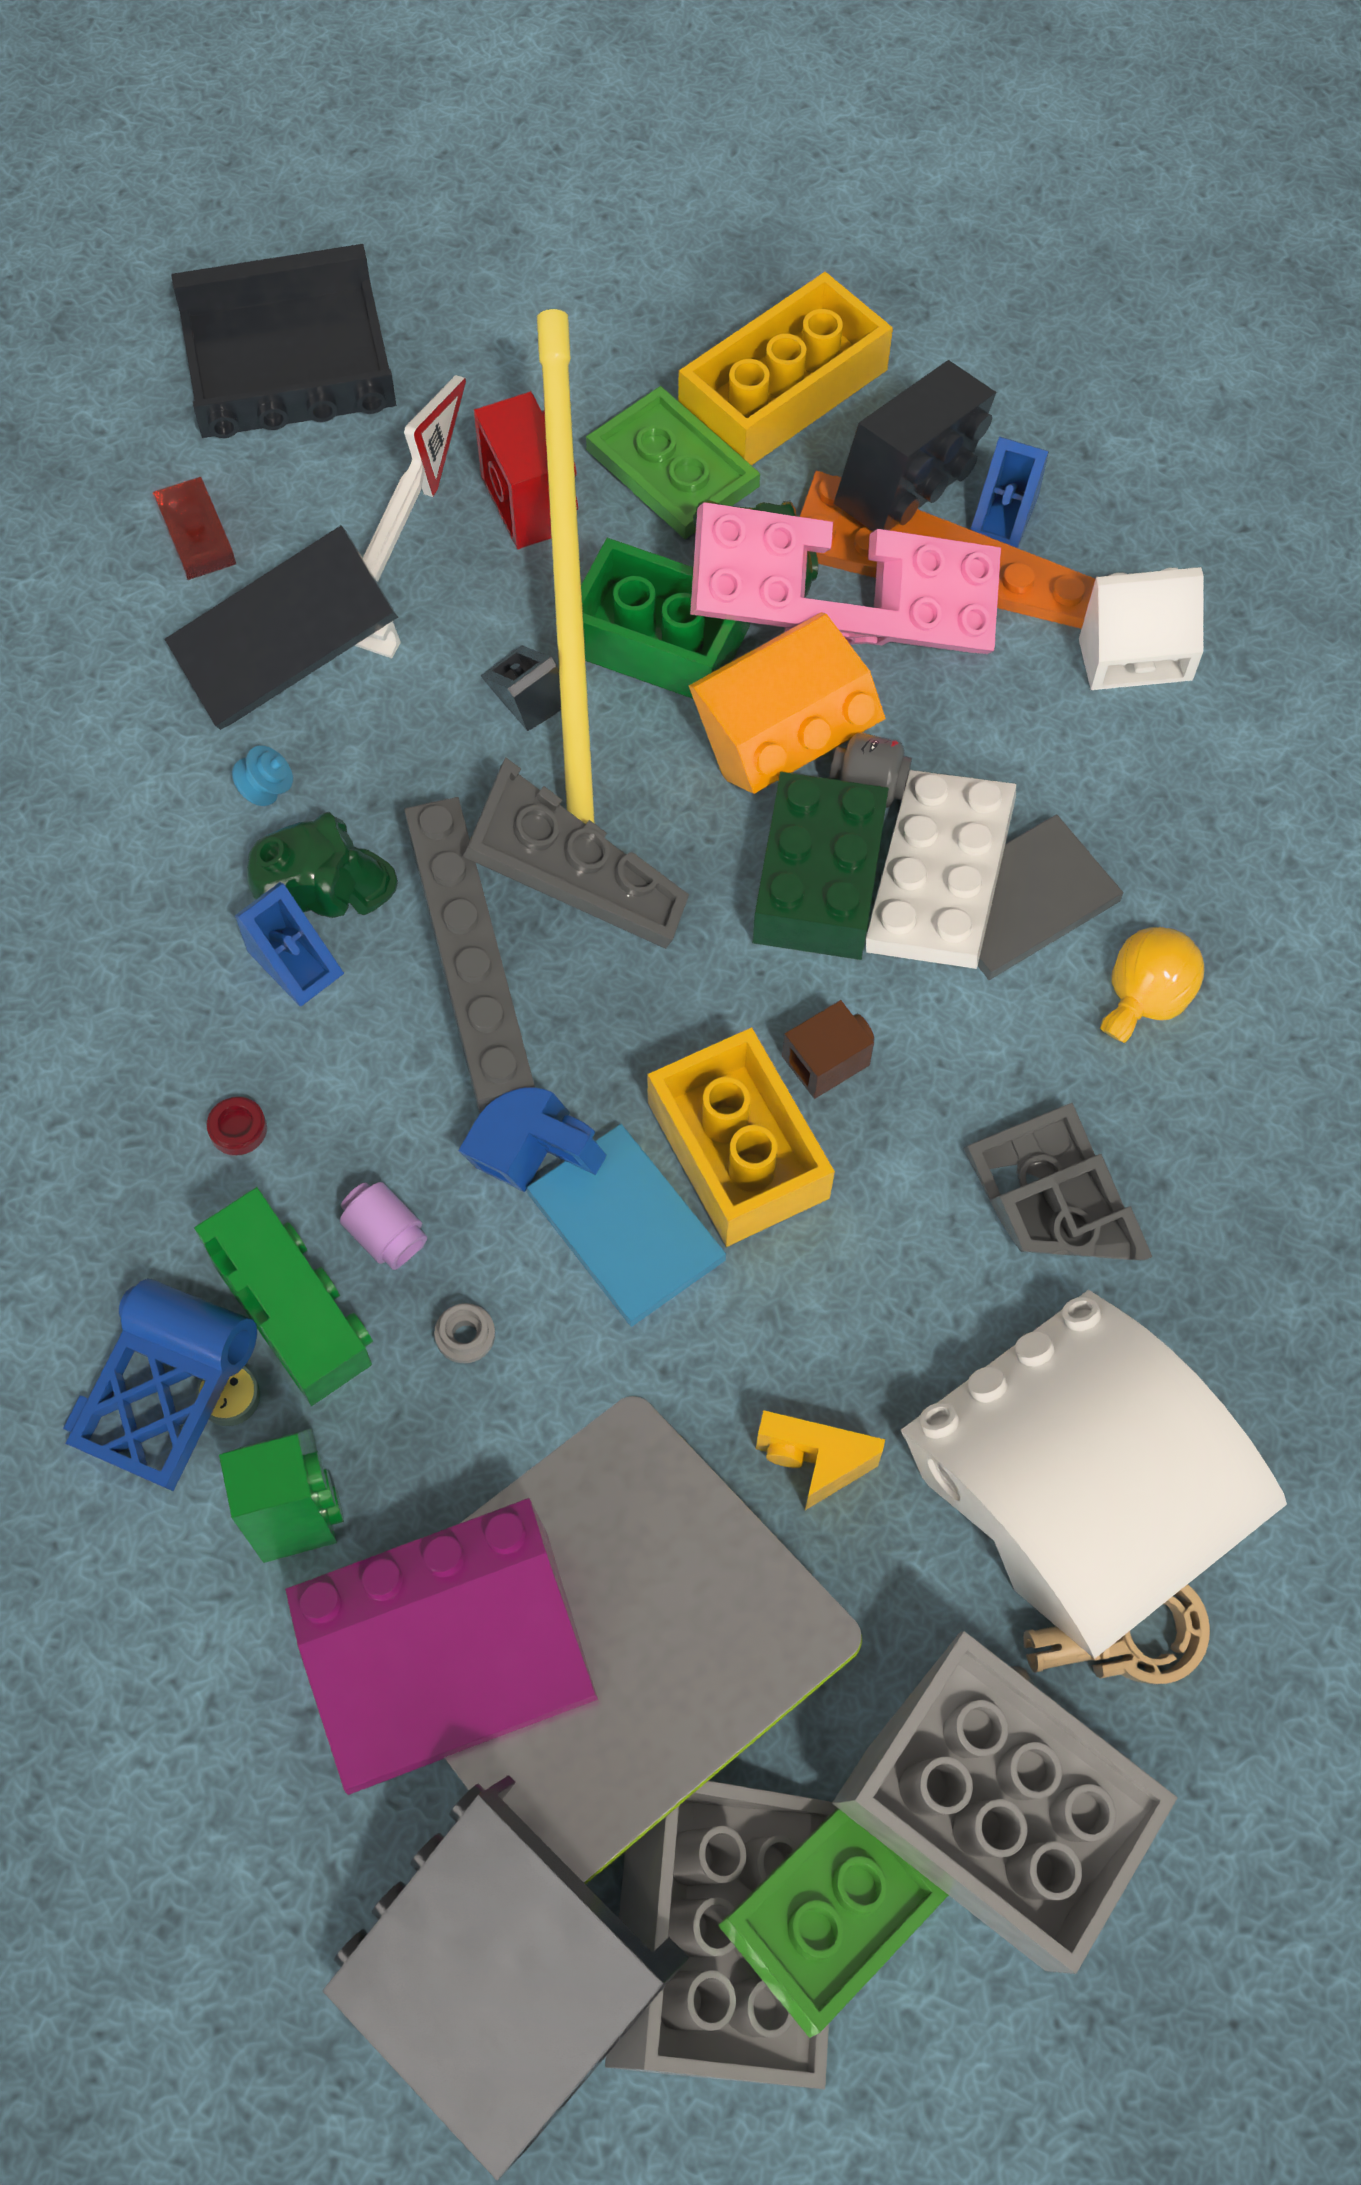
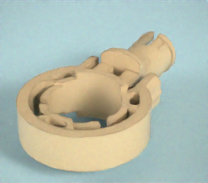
(1191, 1635)

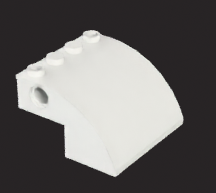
(1095, 1469)

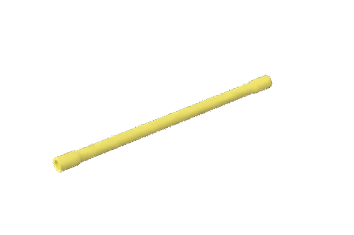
(555, 359)

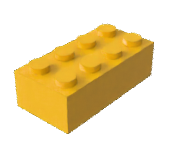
(786, 368)

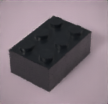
(915, 447)

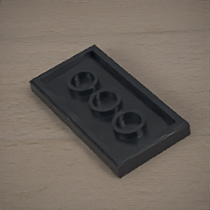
(281, 628)

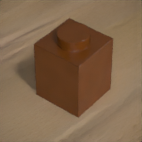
(828, 1048)

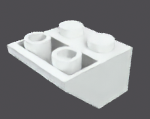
(1143, 628)

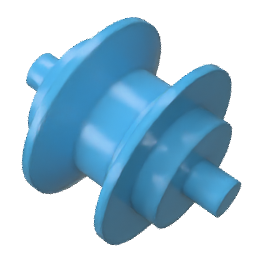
(262, 775)

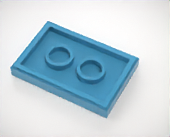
(627, 1227)

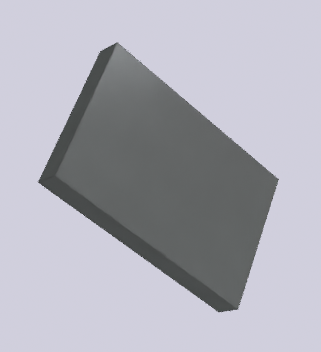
(1041, 894)

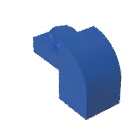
(521, 1129)

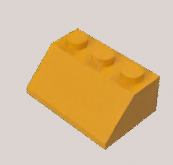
(786, 703)

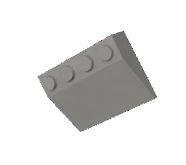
(1007, 1804)
(680, 1885)

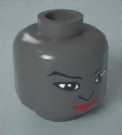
(873, 762)

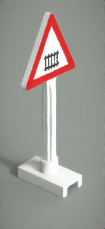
(428, 442)

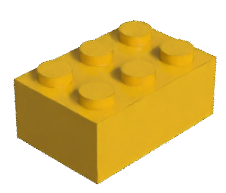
(739, 1136)

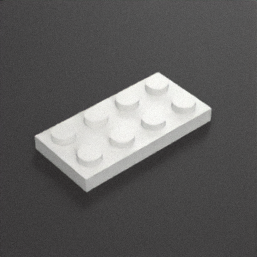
(941, 869)

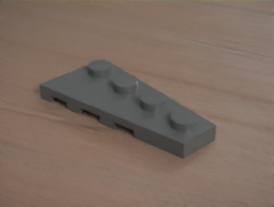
(554, 852)

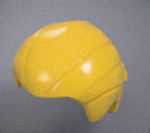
(1154, 978)

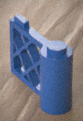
(171, 1331)

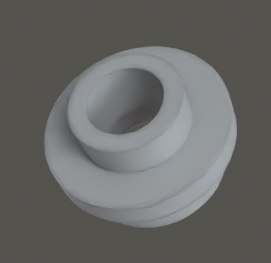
(459, 1316)

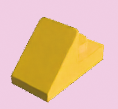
(837, 1453)

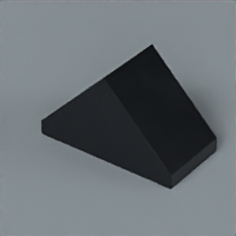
(526, 685)

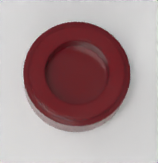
(236, 1126)

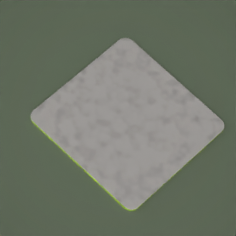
(686, 1625)

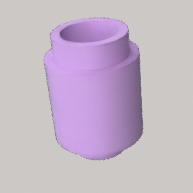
(382, 1224)

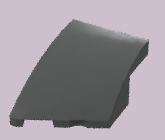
(1077, 1201)

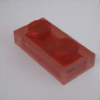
(194, 528)

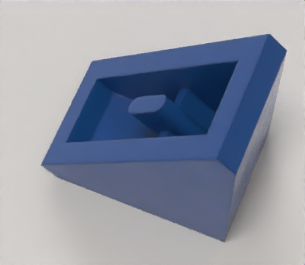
(1010, 491)
(287, 945)

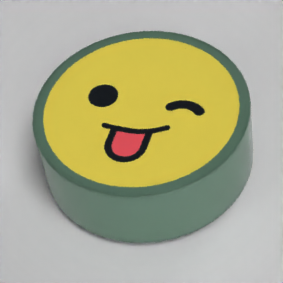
(237, 1399)

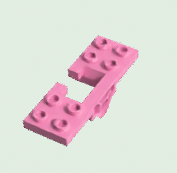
(925, 586)

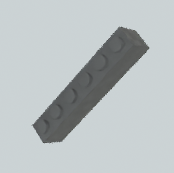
(468, 951)

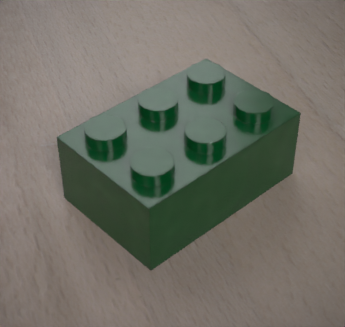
(820, 865)

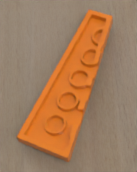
(1026, 581)

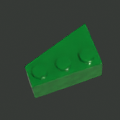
(285, 1296)
(281, 1495)

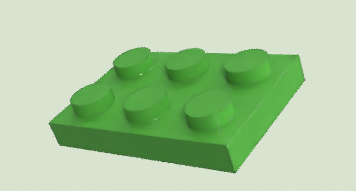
(671, 459)
(829, 1919)

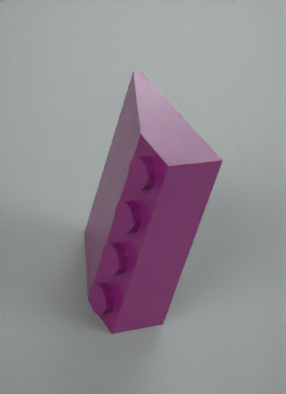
(439, 1645)

